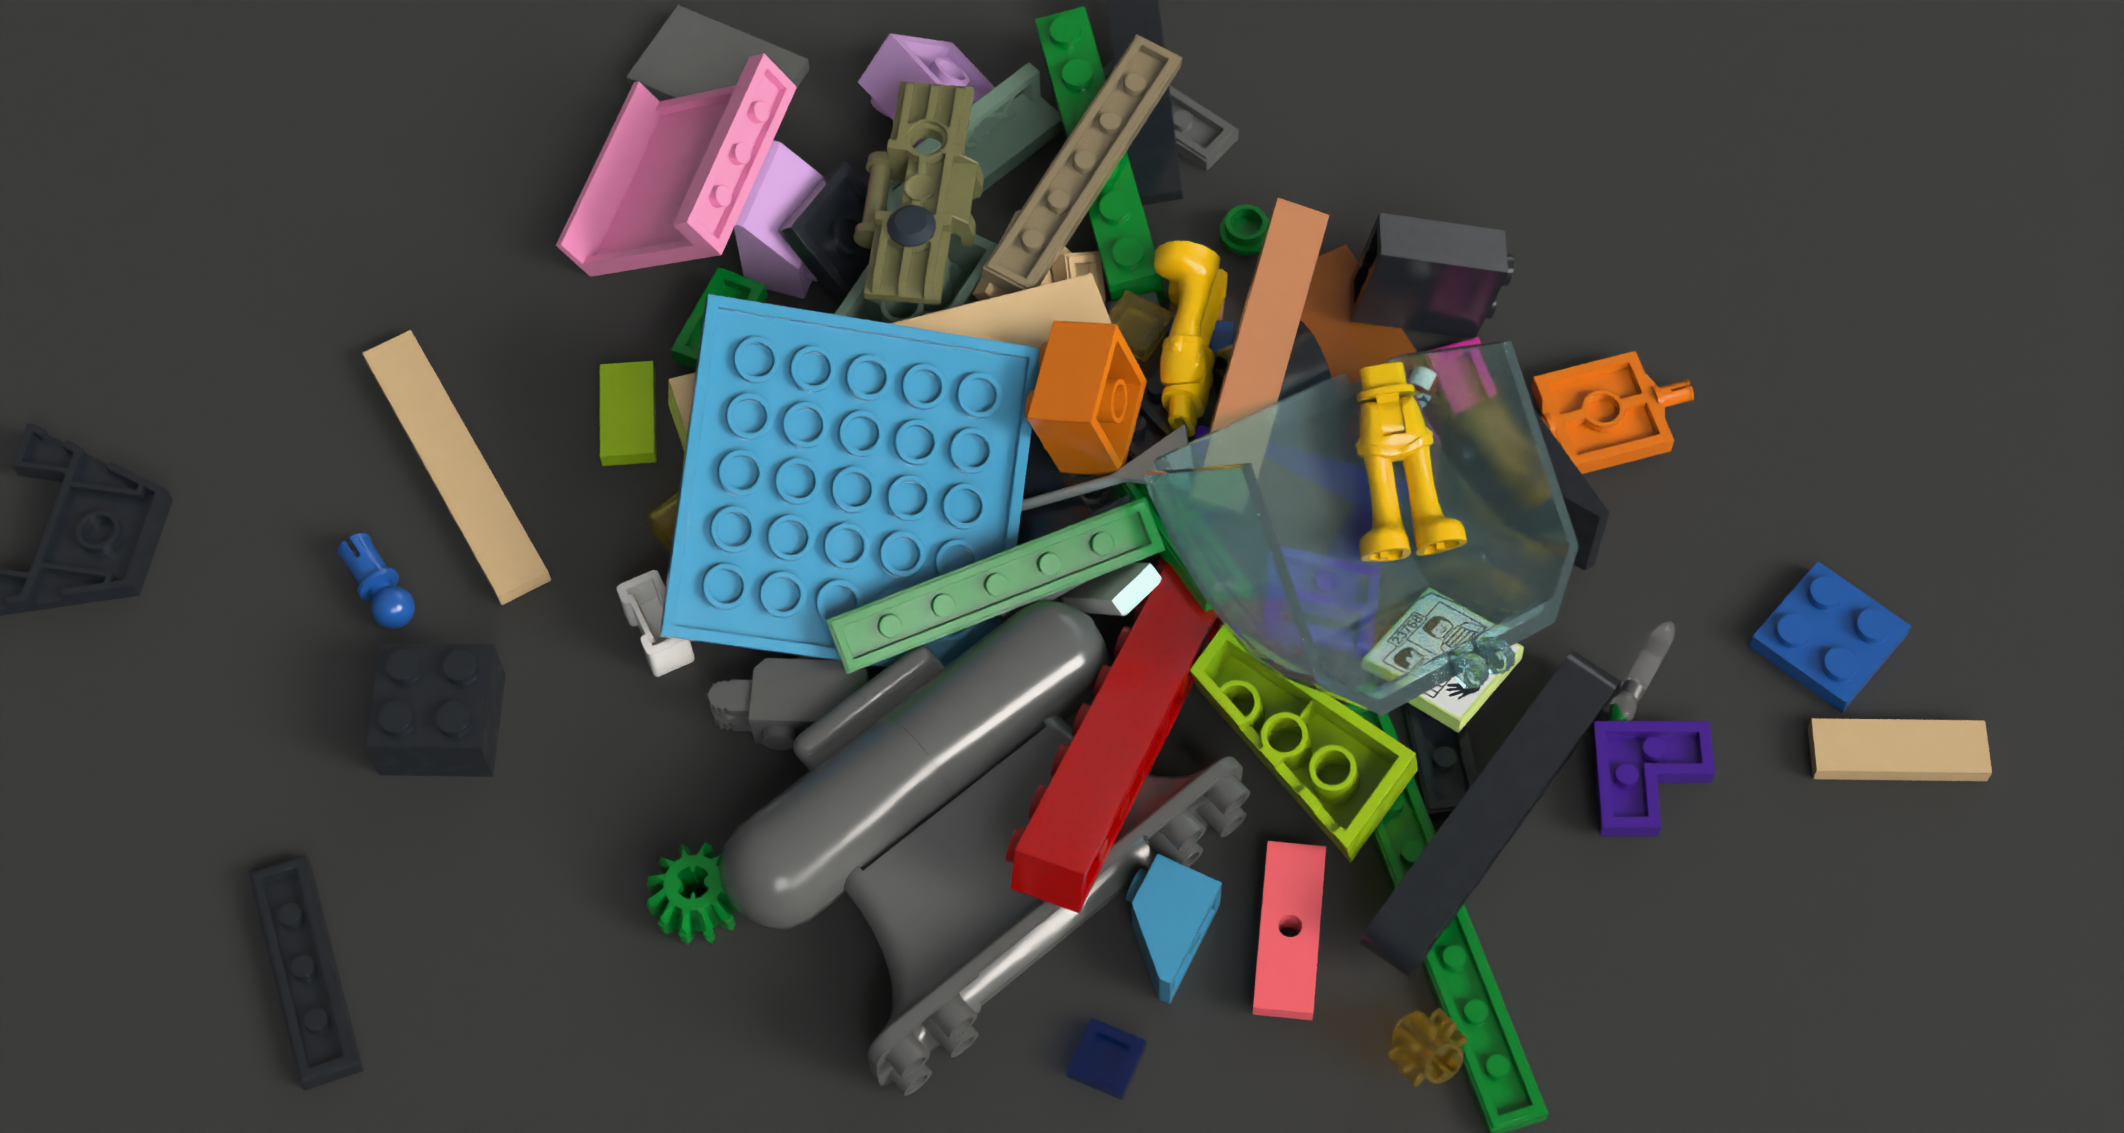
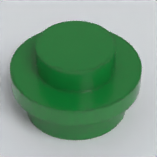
(1243, 229)

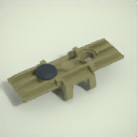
(937, 195)

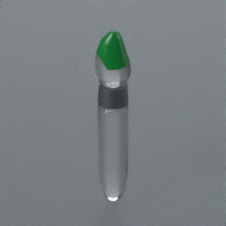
(1625, 704)

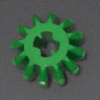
(678, 880)

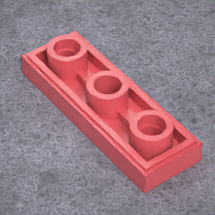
(1290, 900)

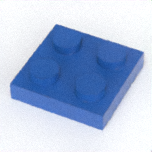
(1829, 636)

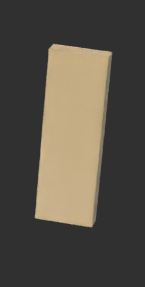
(1899, 749)

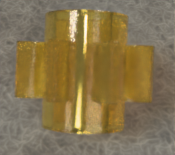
(1427, 1047)

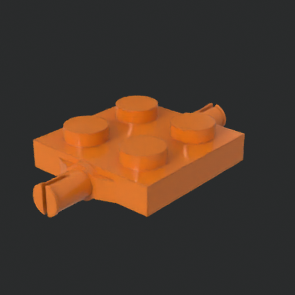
(1608, 411)

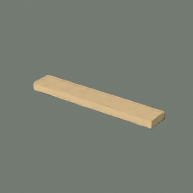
(457, 468)

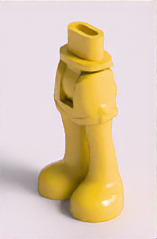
(1186, 359)
(1393, 432)

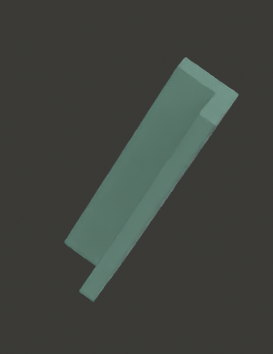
(1007, 131)

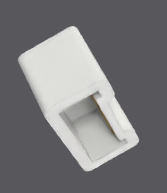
(643, 606)

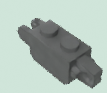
(782, 698)

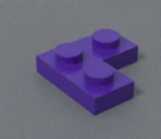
(1635, 758)

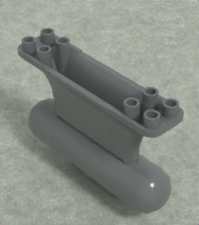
(915, 817)

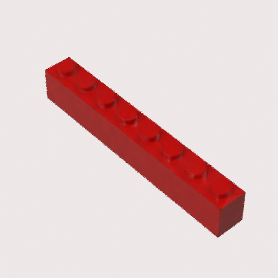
(1112, 747)

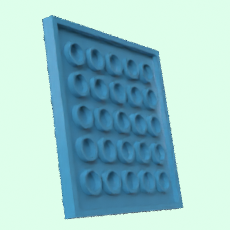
(839, 471)

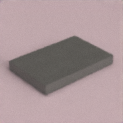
(704, 55)

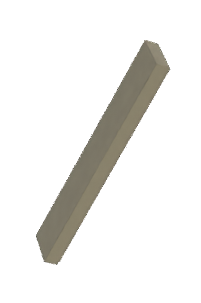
(1082, 167)

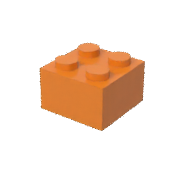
(1086, 397)

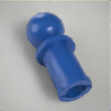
(390, 604)

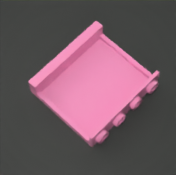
(676, 173)

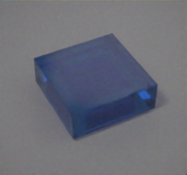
(1106, 1058)

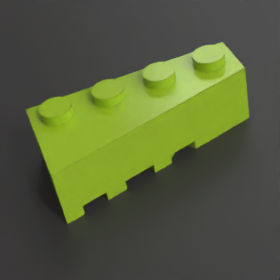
(1315, 746)

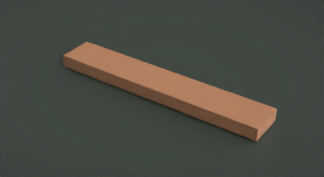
(1271, 312)

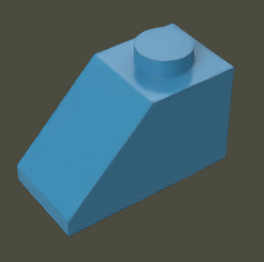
(1171, 918)

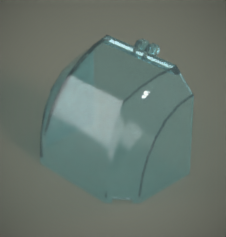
(1277, 516)

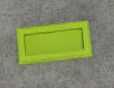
(628, 413)

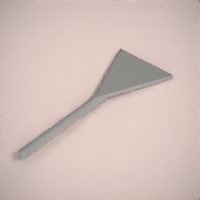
(1131, 472)

